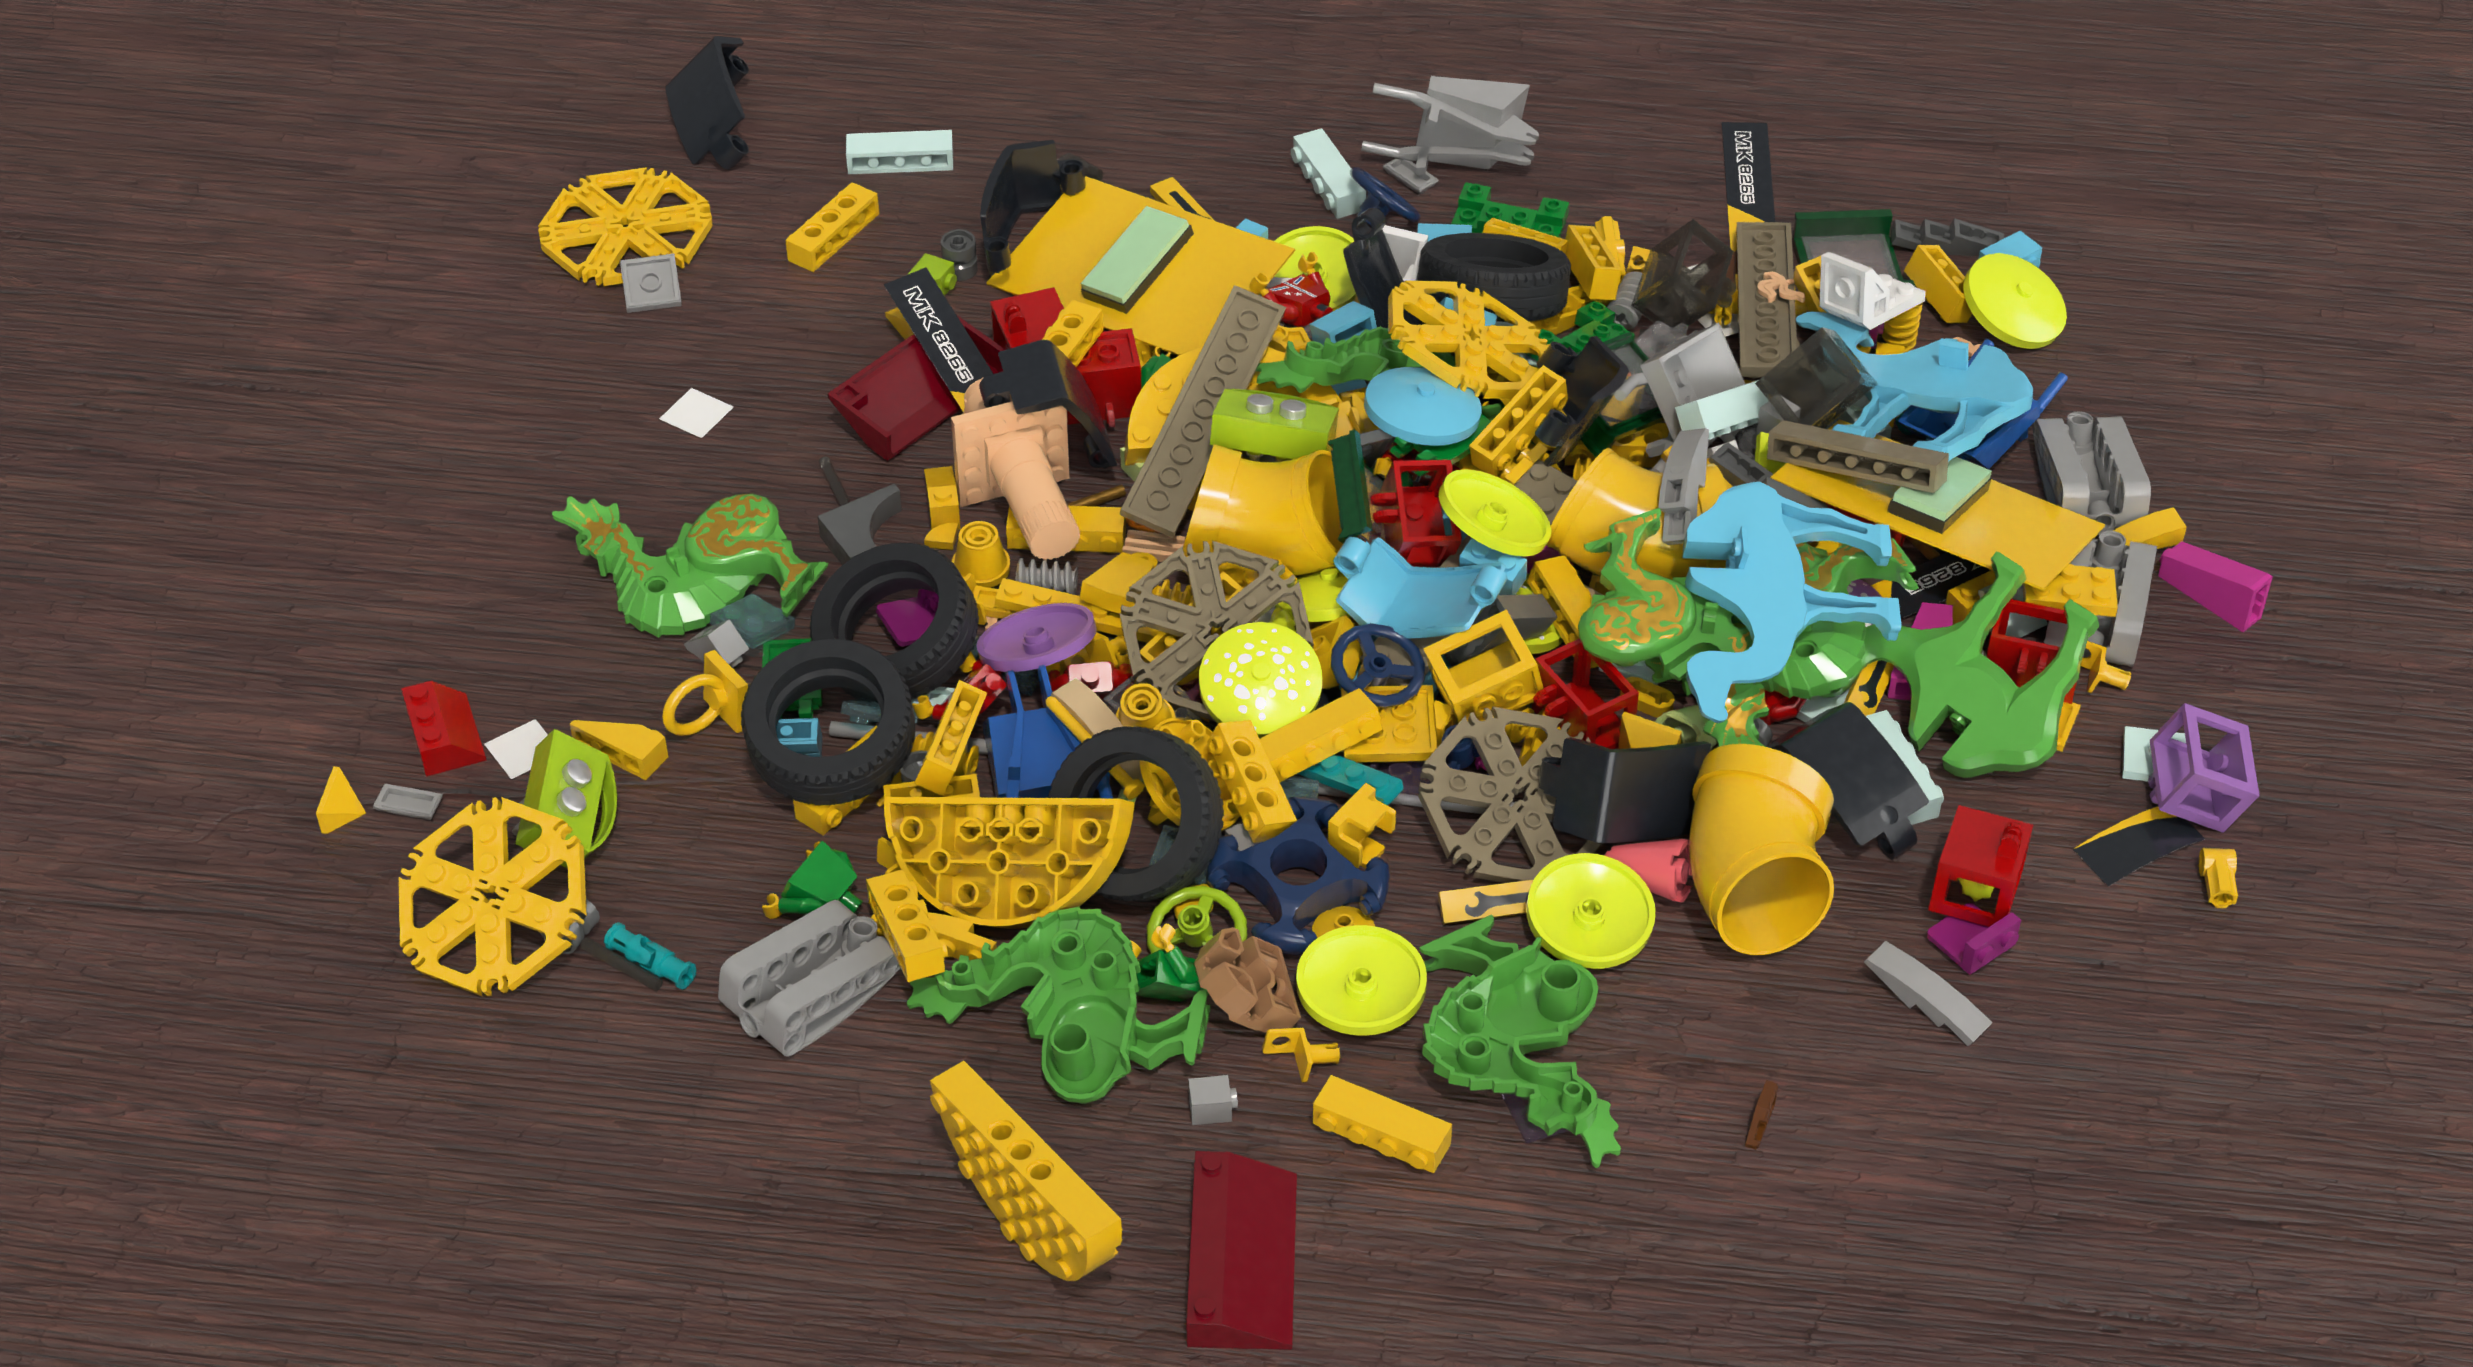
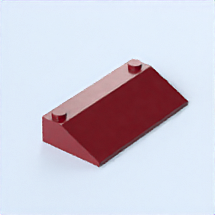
(903, 394)
(1241, 1254)

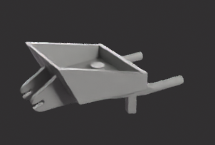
(1464, 124)
(1682, 374)

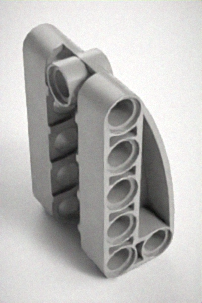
(2092, 468)
(2133, 579)
(806, 976)

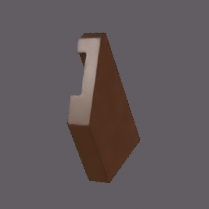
(1762, 1114)

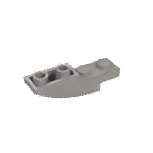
(1680, 483)

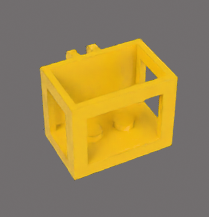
(1496, 678)

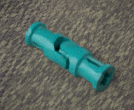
(650, 955)

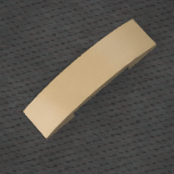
(1092, 715)

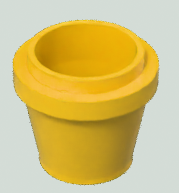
(982, 554)
(1143, 707)

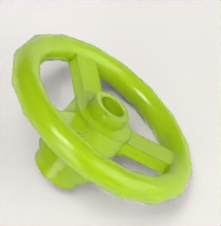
(1194, 920)

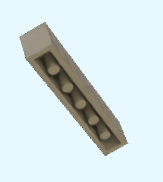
(1858, 456)

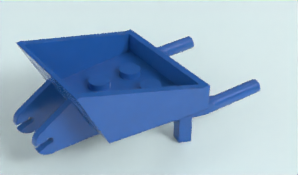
(1931, 424)
(1029, 746)

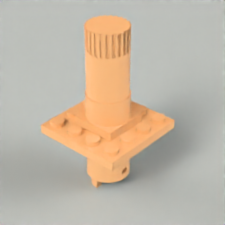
(1017, 459)

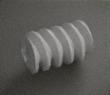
(1625, 313)
(1051, 578)

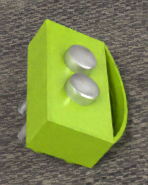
(1272, 424)
(568, 784)

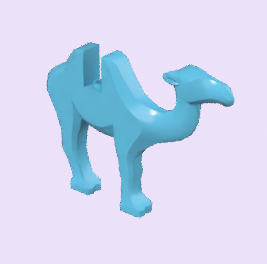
(1934, 380)
(1767, 584)

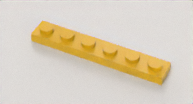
(1021, 596)

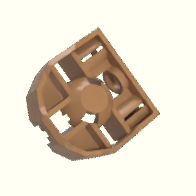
(1242, 981)

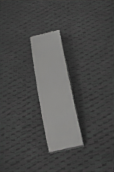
(1931, 993)

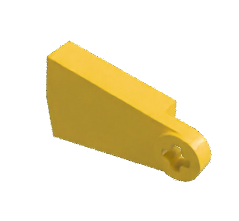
(1111, 582)

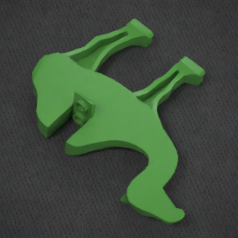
(1948, 675)

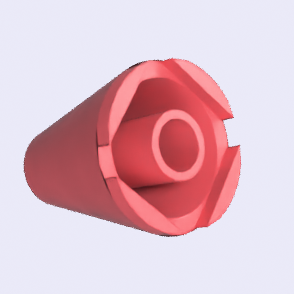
(1660, 864)

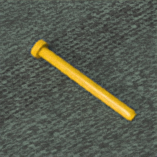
(1131, 787)

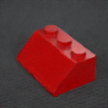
(442, 727)

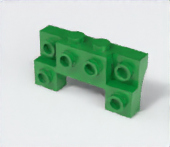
(1477, 209)
(1594, 321)

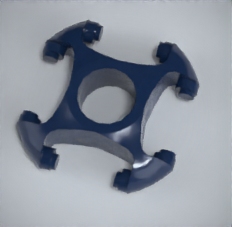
(1298, 905)

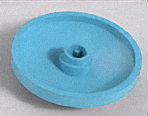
(1421, 407)

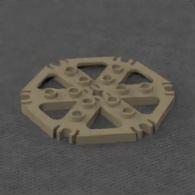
(1210, 610)
(1488, 791)

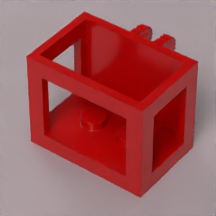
(1024, 317)
(1112, 374)
(1414, 515)
(2022, 657)
(1578, 701)
(1984, 851)

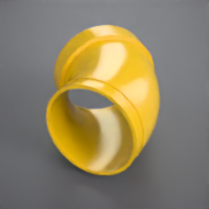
(1616, 491)
(1269, 509)
(1757, 847)

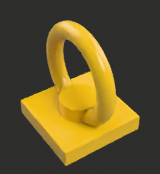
(722, 691)

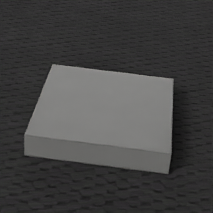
(650, 283)

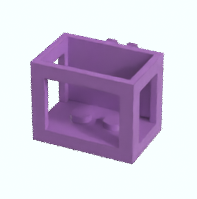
(2198, 783)

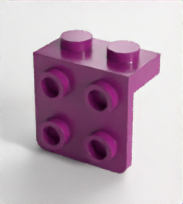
(909, 617)
(1974, 944)

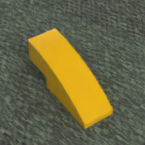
(2157, 529)

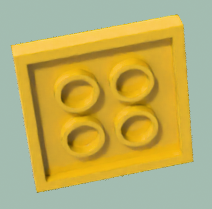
(1406, 731)

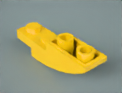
(957, 935)

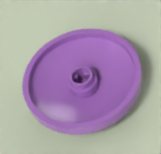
(1036, 637)

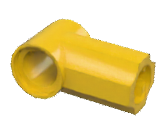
(2219, 873)

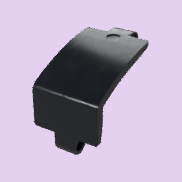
(707, 104)
(1023, 182)
(1373, 266)
(1043, 378)
(1590, 384)
(1865, 774)
(1623, 792)

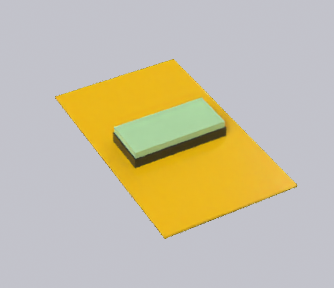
(1139, 263)
(1963, 517)

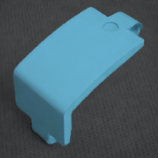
(1409, 598)

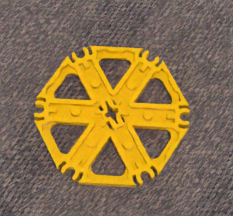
(610, 216)
(1465, 335)
(492, 924)

